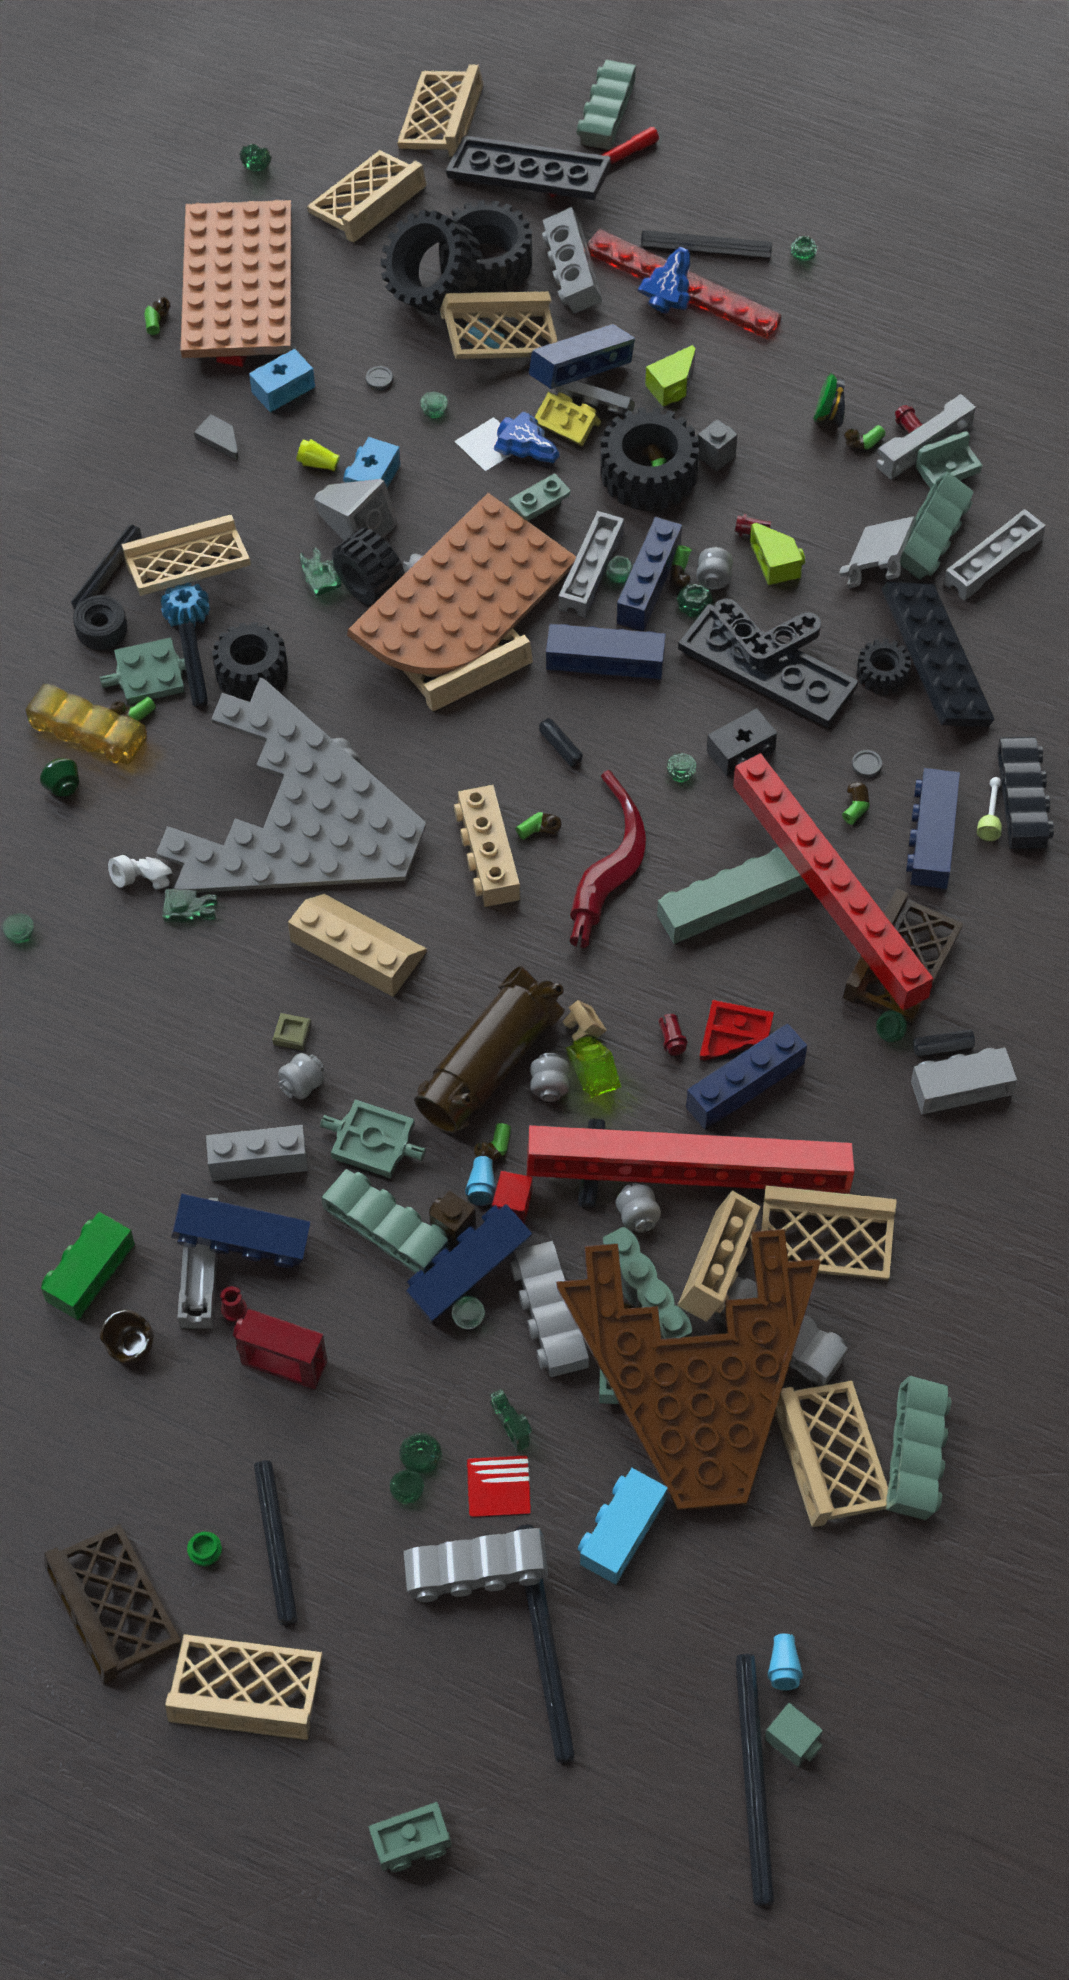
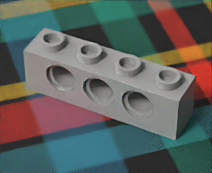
(572, 261)

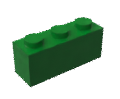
(87, 1265)

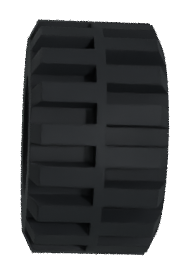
(367, 565)
(244, 644)

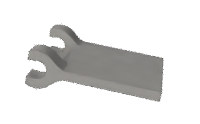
(881, 547)

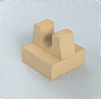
(586, 1018)

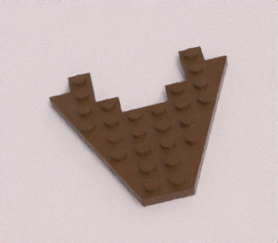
(697, 1399)

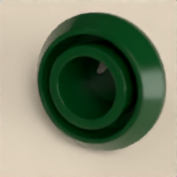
(60, 776)

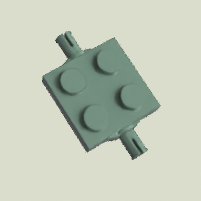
(147, 671)
(372, 1138)

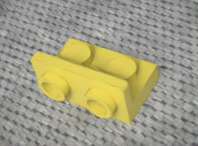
(566, 418)

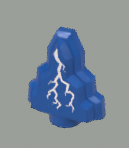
(669, 283)
(524, 439)

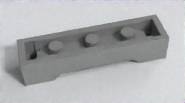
(902, 452)
(994, 553)
(591, 563)
(198, 1286)

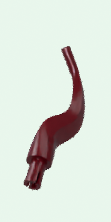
(609, 871)

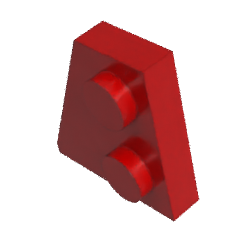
(734, 1029)

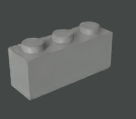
(963, 1080)
(256, 1153)

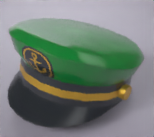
(831, 401)

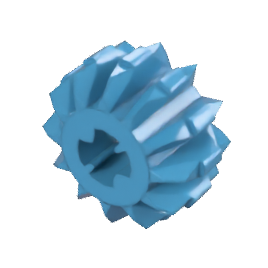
(185, 604)

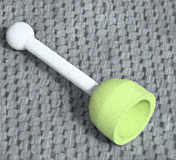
(989, 826)

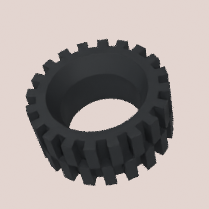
(498, 227)
(408, 249)
(649, 484)

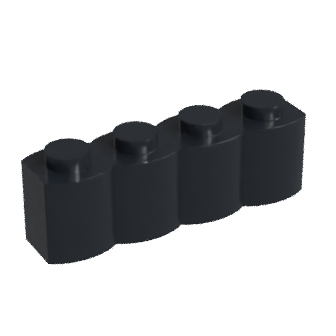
(1024, 793)

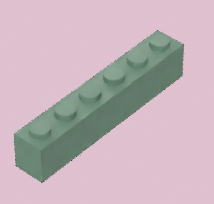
(728, 895)

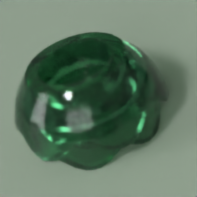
(254, 157)
(694, 607)
(420, 1462)

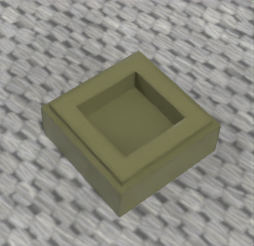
(291, 1031)

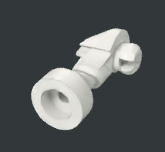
(123, 871)

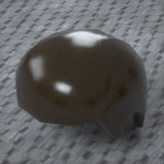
(127, 1336)

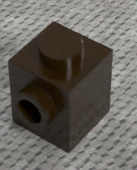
(452, 1216)

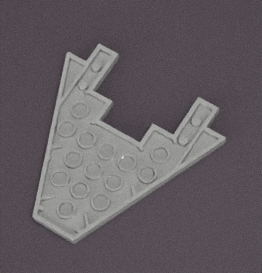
(325, 822)

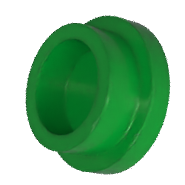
(204, 1548)

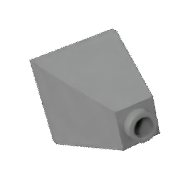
(357, 506)

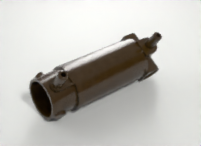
(489, 1050)

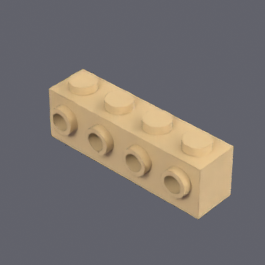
(488, 846)
(719, 1257)

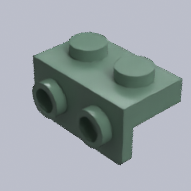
(948, 455)
(539, 497)
(410, 1837)

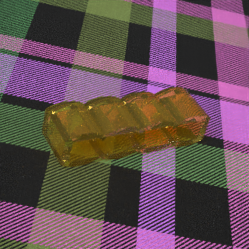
(84, 723)

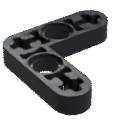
(767, 641)

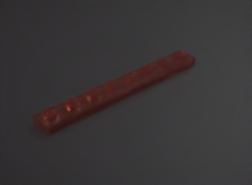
(701, 291)

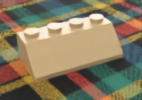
(355, 943)

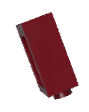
(280, 1348)

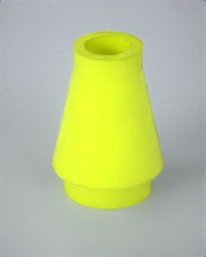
(314, 455)

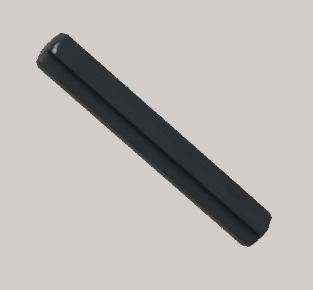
(107, 566)

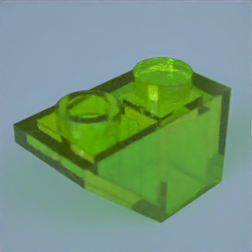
(593, 1066)

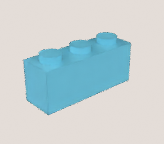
(622, 1525)

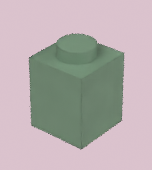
(794, 1735)

